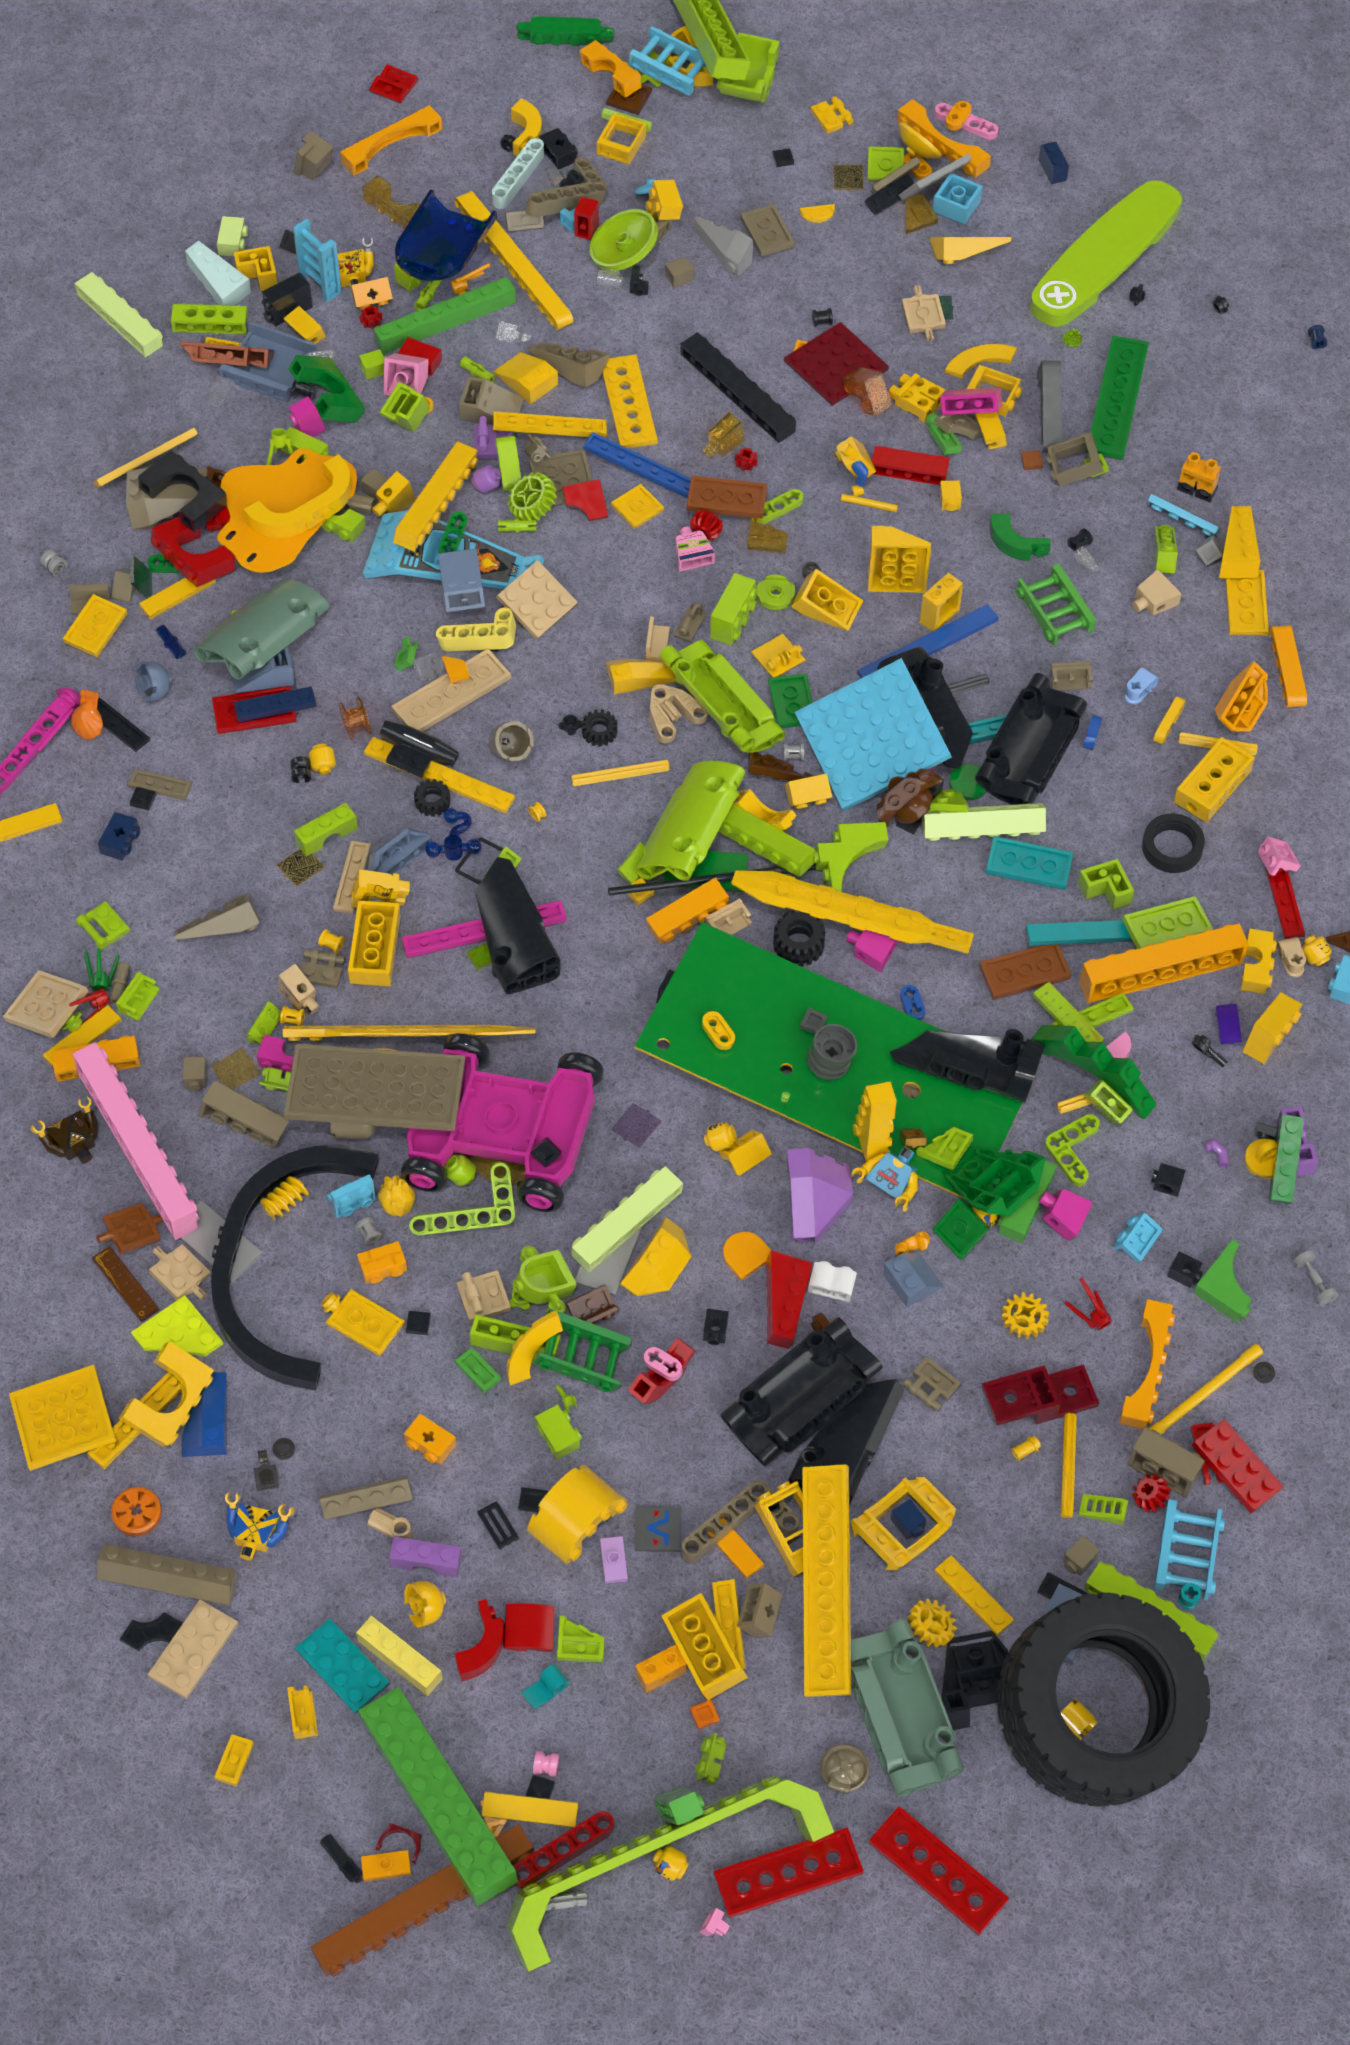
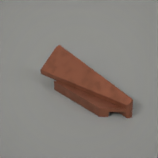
(228, 354)

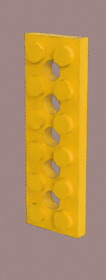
(620, 409)

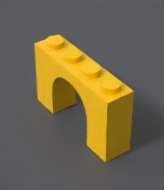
(192, 1378)

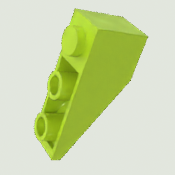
(1165, 549)

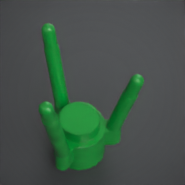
(100, 978)

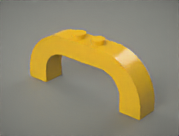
(309, 514)

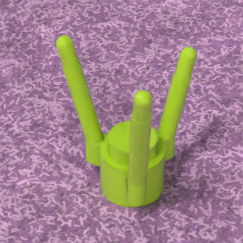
(278, 440)

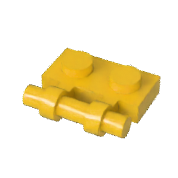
(827, 117)

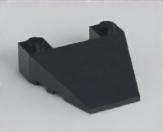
(971, 1676)

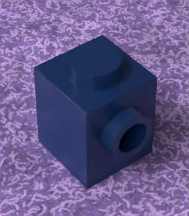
(908, 1519)

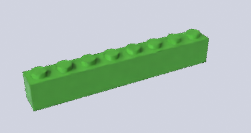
(445, 315)

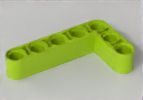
(472, 1212)

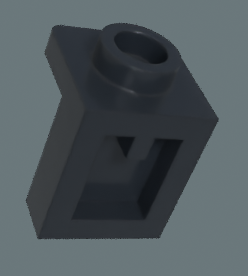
(637, 284)

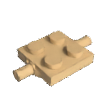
(923, 313)
(179, 1272)

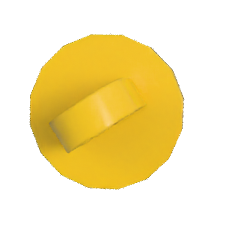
(1261, 1157)

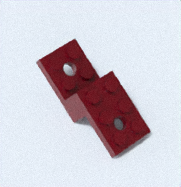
(1040, 1394)

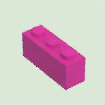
(971, 401)

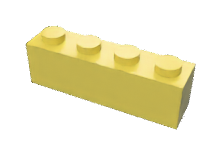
(399, 1655)

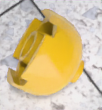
(425, 1600)

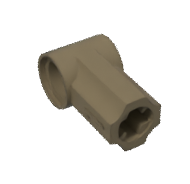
(360, 503)

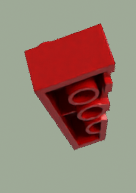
(786, 1290)

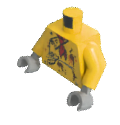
(356, 265)

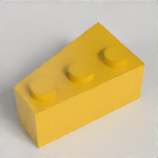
(1272, 1027)

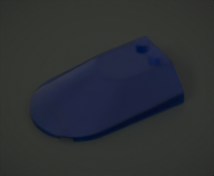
(439, 240)

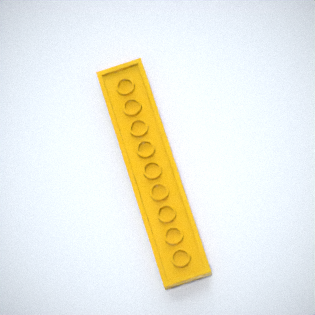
(826, 1581)

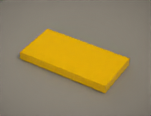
(1247, 605)

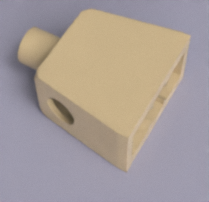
(1156, 594)

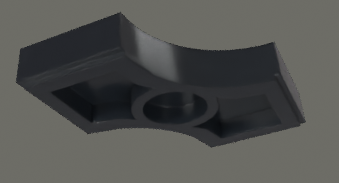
(140, 1634)

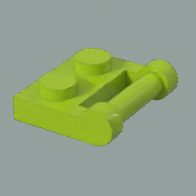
(107, 920)

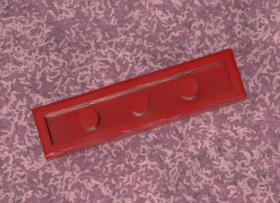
(1286, 904)

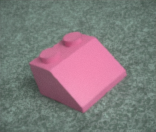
(404, 369)

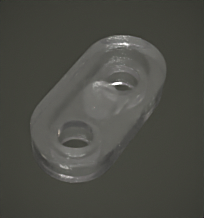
(325, 353)

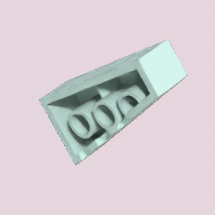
(218, 276)

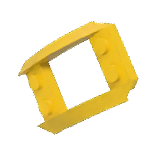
(884, 1542)

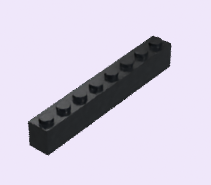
(738, 387)

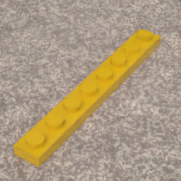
(455, 781)

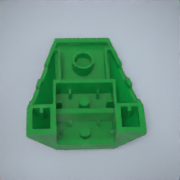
(996, 1180)

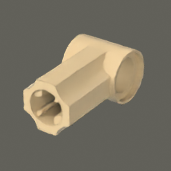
(389, 1524)

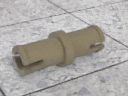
(120, 982)

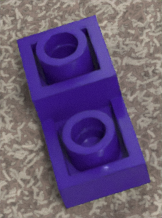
(1228, 1023)

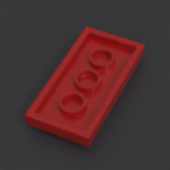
(226, 715)
(1237, 1466)

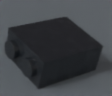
(285, 297)

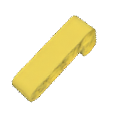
(479, 636)

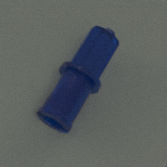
(171, 642)

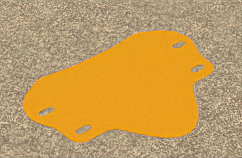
(280, 491)

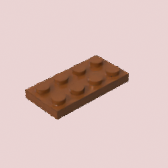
(727, 496)
(1024, 970)

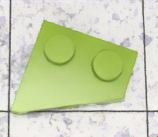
(949, 801)
(947, 1148)
(578, 1643)

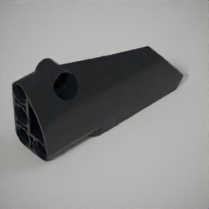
(514, 931)
(976, 1061)
(852, 1434)

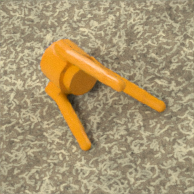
(460, 284)

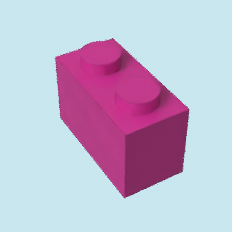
(306, 417)

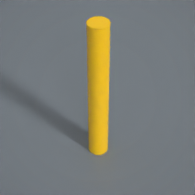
(869, 503)

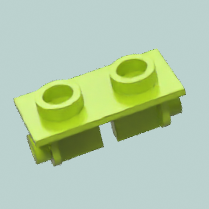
(264, 1023)
(273, 1079)
(712, 1749)

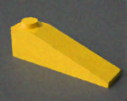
(637, 674)

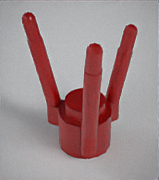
(96, 999)
(1100, 1316)

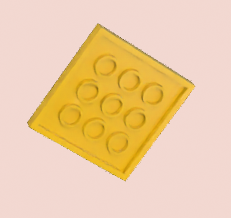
(62, 1417)

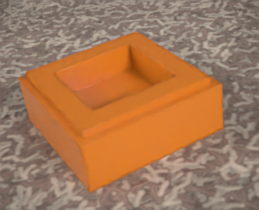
(704, 1714)

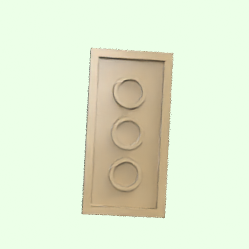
(193, 1649)

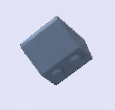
(911, 1277)

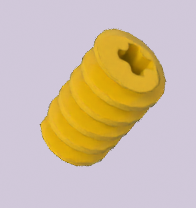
(283, 1196)

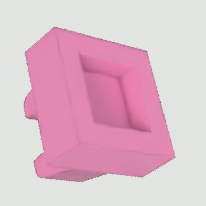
(714, 1923)

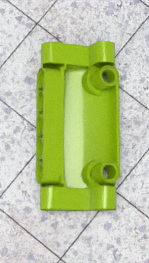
(724, 696)
(691, 820)

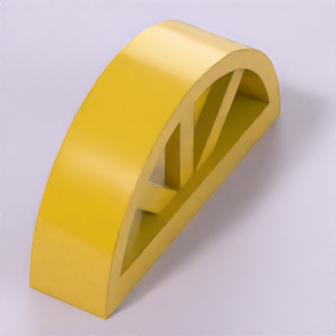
(703, 77)

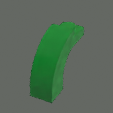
(1013, 544)

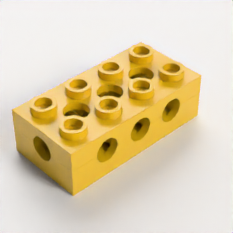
(1214, 779)

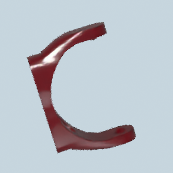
(392, 1828)

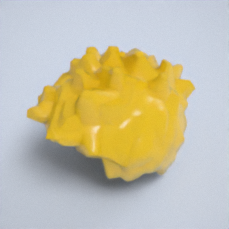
(396, 1196)

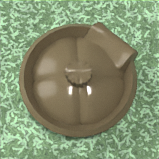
(844, 1768)

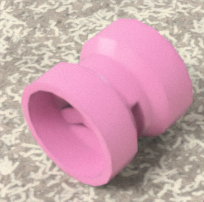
(548, 1763)

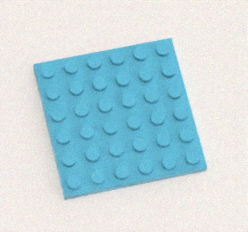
(872, 734)

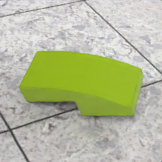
(628, 867)

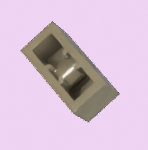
(759, 1610)

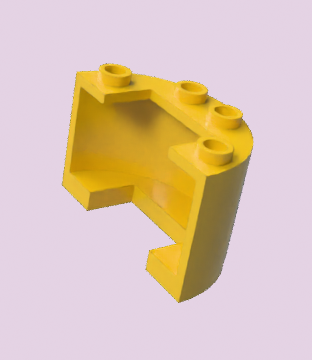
(574, 1511)

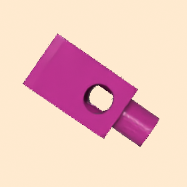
(872, 948)
(1065, 1212)

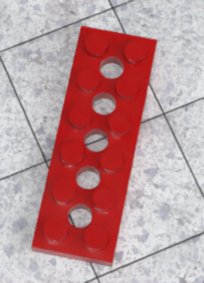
(938, 1886)
(782, 1887)

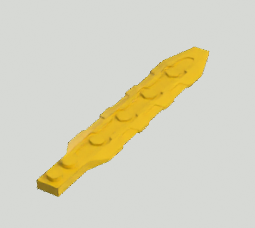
(848, 909)
(316, 1033)

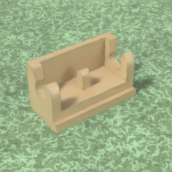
(730, 918)

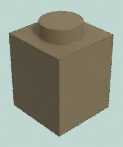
(679, 272)
(372, 483)
(194, 1073)
(1080, 1556)

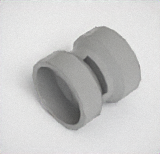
(51, 560)

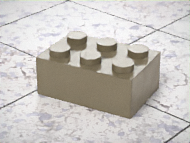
(1167, 1459)

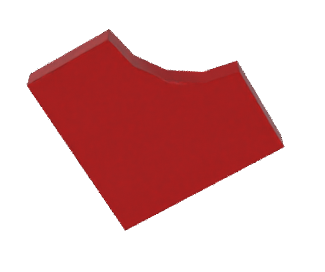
(587, 497)

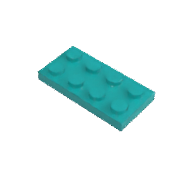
(1029, 863)
(342, 1666)

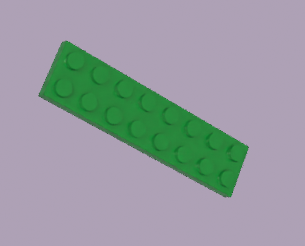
(1118, 396)

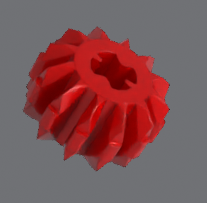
(707, 523)
(1151, 1493)

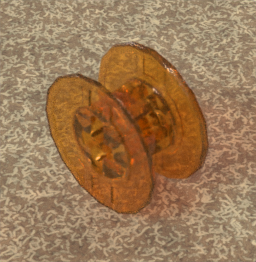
(355, 717)

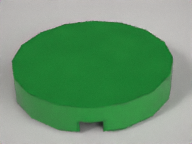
(964, 781)

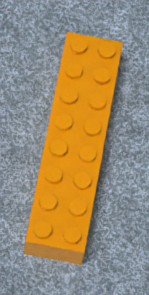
(1163, 963)

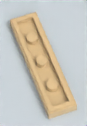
(356, 859)

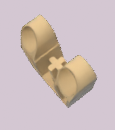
(670, 707)

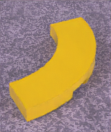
(971, 357)
(527, 1344)

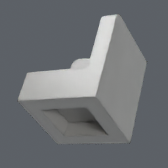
(1209, 550)

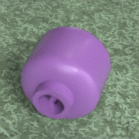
(486, 478)

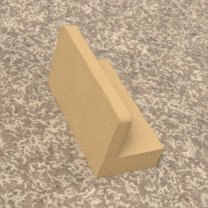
(656, 640)

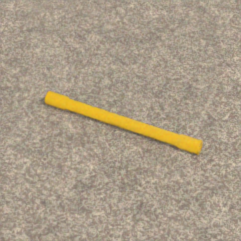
(1244, 1360)

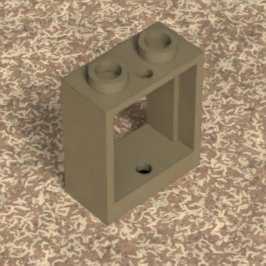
(1071, 447)

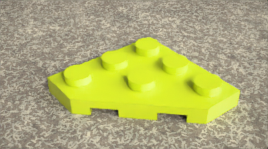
(181, 1326)

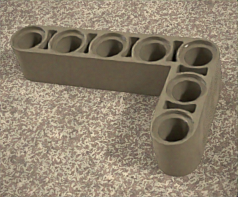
(554, 200)
(736, 1518)

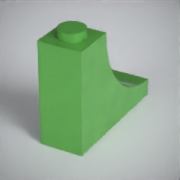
(1221, 1289)

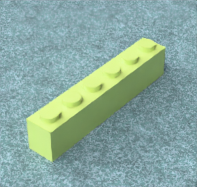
(119, 314)
(985, 821)
(626, 1219)

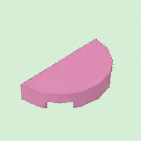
(1120, 1047)

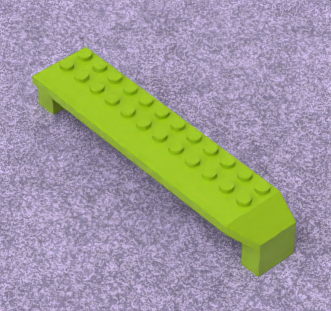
(533, 1899)

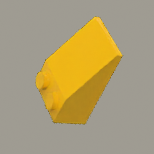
(528, 376)
(826, 601)

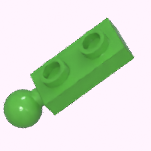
(947, 442)

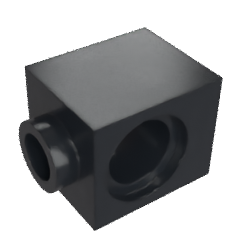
(1168, 1179)
(1182, 1262)
(715, 1318)

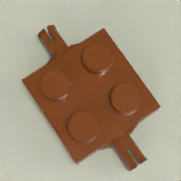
(130, 1228)

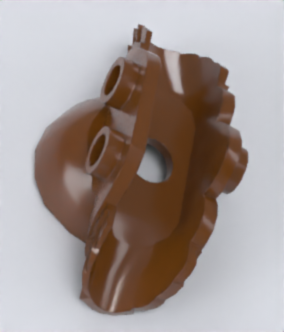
(907, 797)

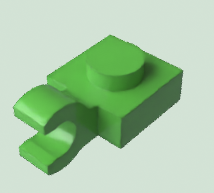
(406, 655)

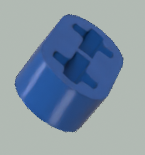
(1092, 732)
(917, 1002)

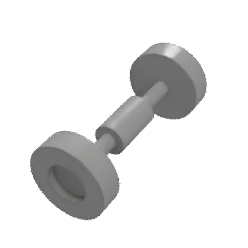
(1306, 1259)

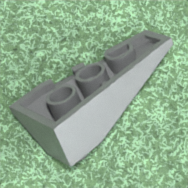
(730, 247)

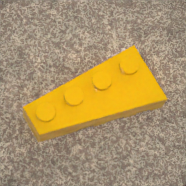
(1241, 548)

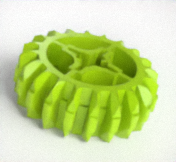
(527, 493)

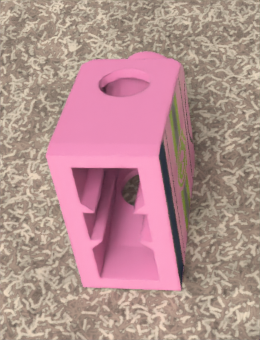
(693, 550)

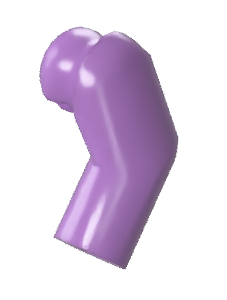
(1221, 1151)

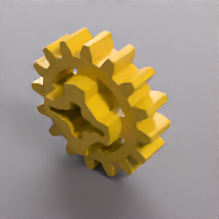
(1021, 1323)
(932, 1623)

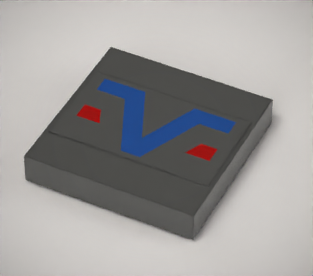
(658, 1529)

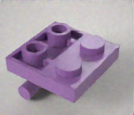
(485, 439)

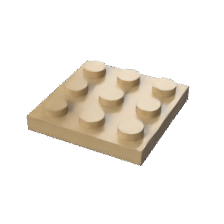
(537, 599)
(45, 1004)

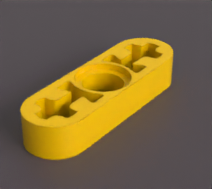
(1170, 718)

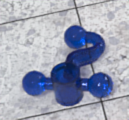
(453, 844)

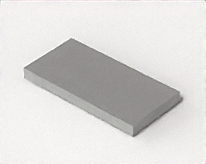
(935, 177)
(206, 1236)
(611, 1269)

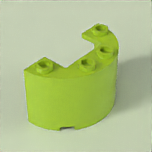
(760, 75)

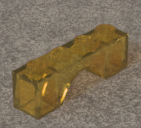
(378, 194)

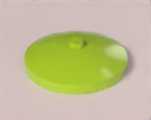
(623, 239)

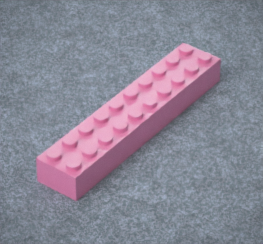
(136, 1141)

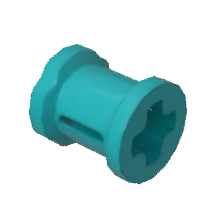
(1194, 1592)

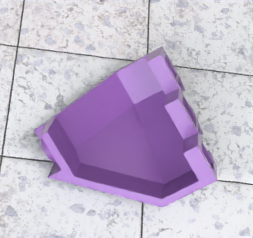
(818, 1192)

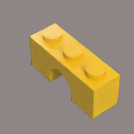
(1256, 976)

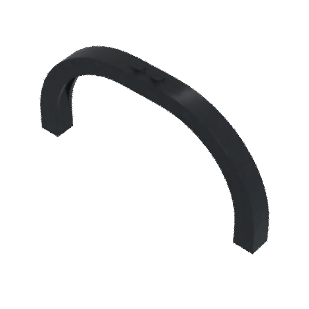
(303, 1162)

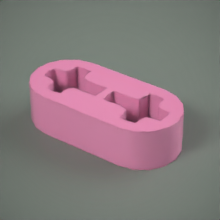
(665, 1359)

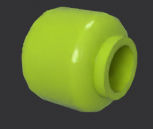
(460, 1170)

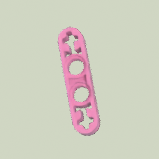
(987, 126)

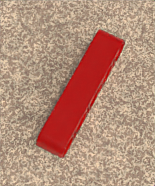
(569, 1840)

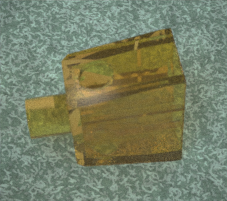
(725, 436)

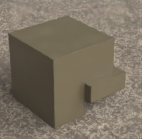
(313, 156)

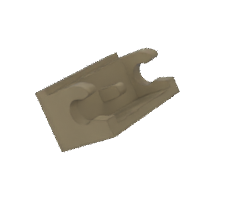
(1071, 675)

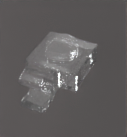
(509, 333)

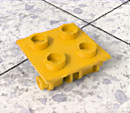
(778, 655)

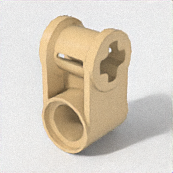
(1292, 956)

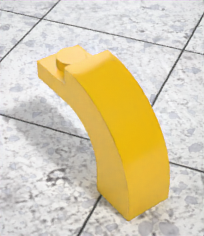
(530, 119)
(749, 802)

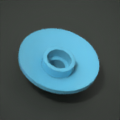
(645, 188)

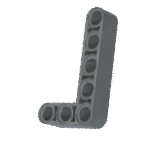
(1050, 380)

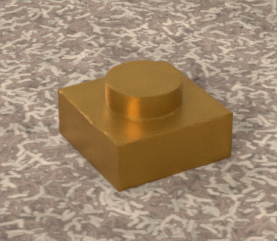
(912, 1137)

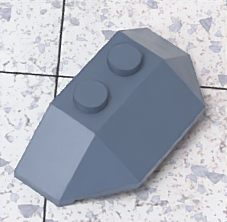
(399, 851)

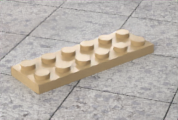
(443, 699)

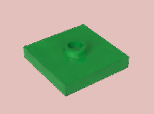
(961, 1228)

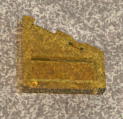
(918, 214)
(766, 538)

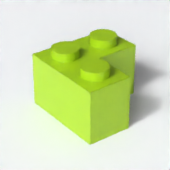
(1109, 880)

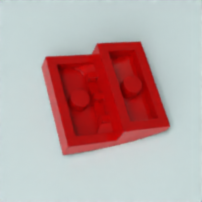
(393, 83)
(528, 1627)

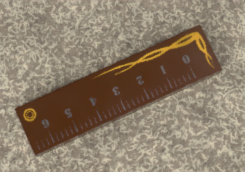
(125, 1284)

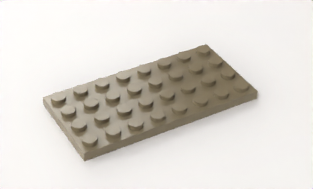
(375, 1087)

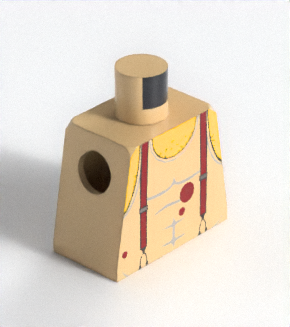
(297, 989)

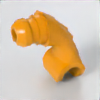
(917, 1241)

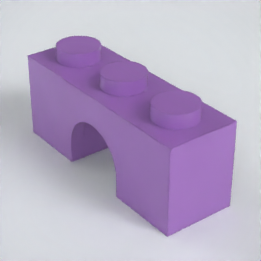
(1307, 1157)
(440, 1557)

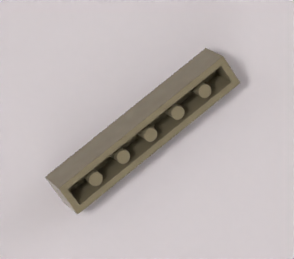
(166, 1574)

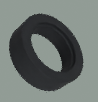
(1178, 823)

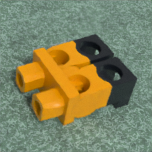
(1200, 476)

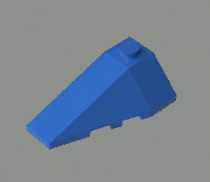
(207, 1425)

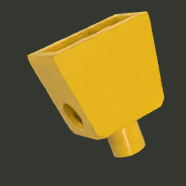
(394, 495)

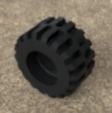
(799, 951)

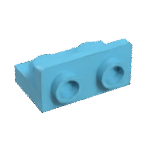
(1138, 1236)

